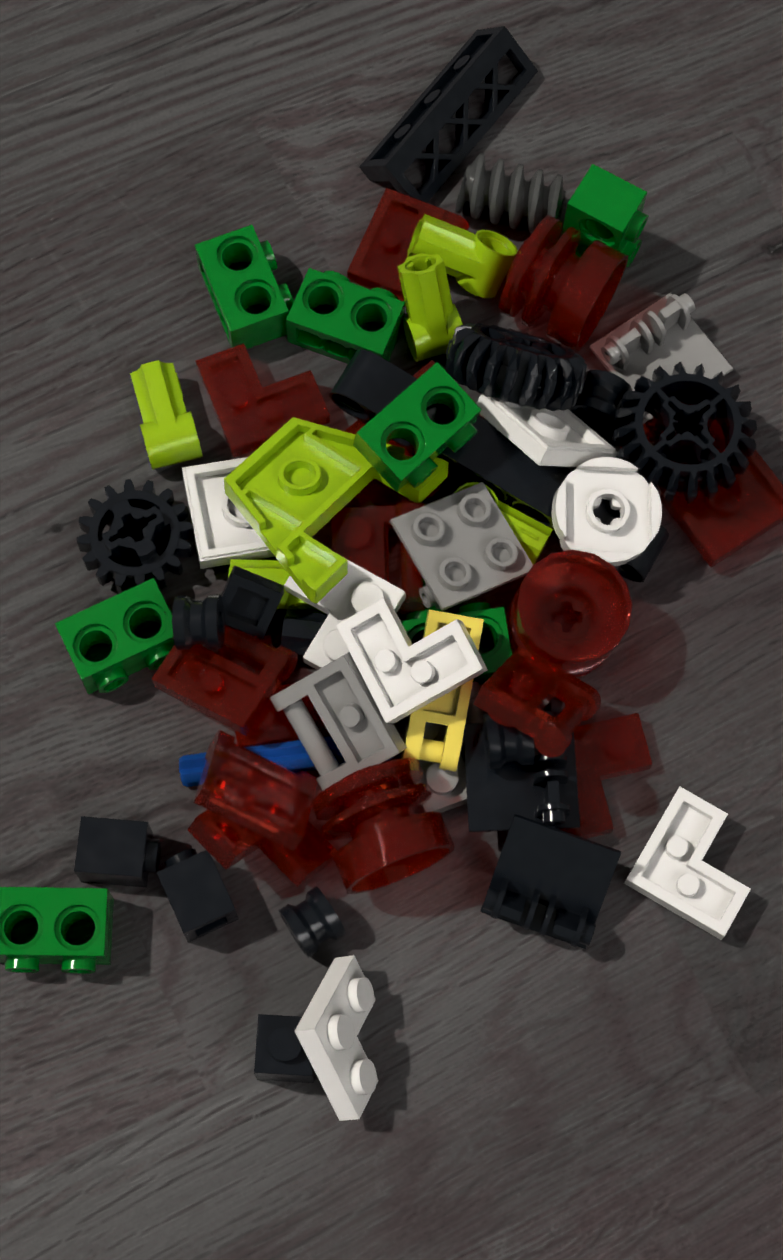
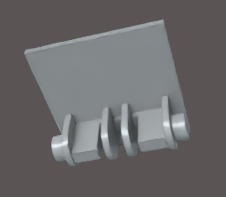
(657, 338)
(461, 547)

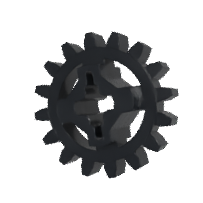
(118, 548)

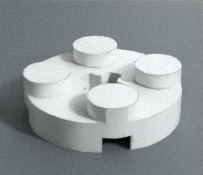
(627, 491)

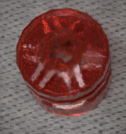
(555, 279)
(587, 595)
(377, 813)

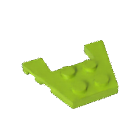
(299, 486)

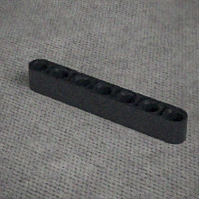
(489, 457)

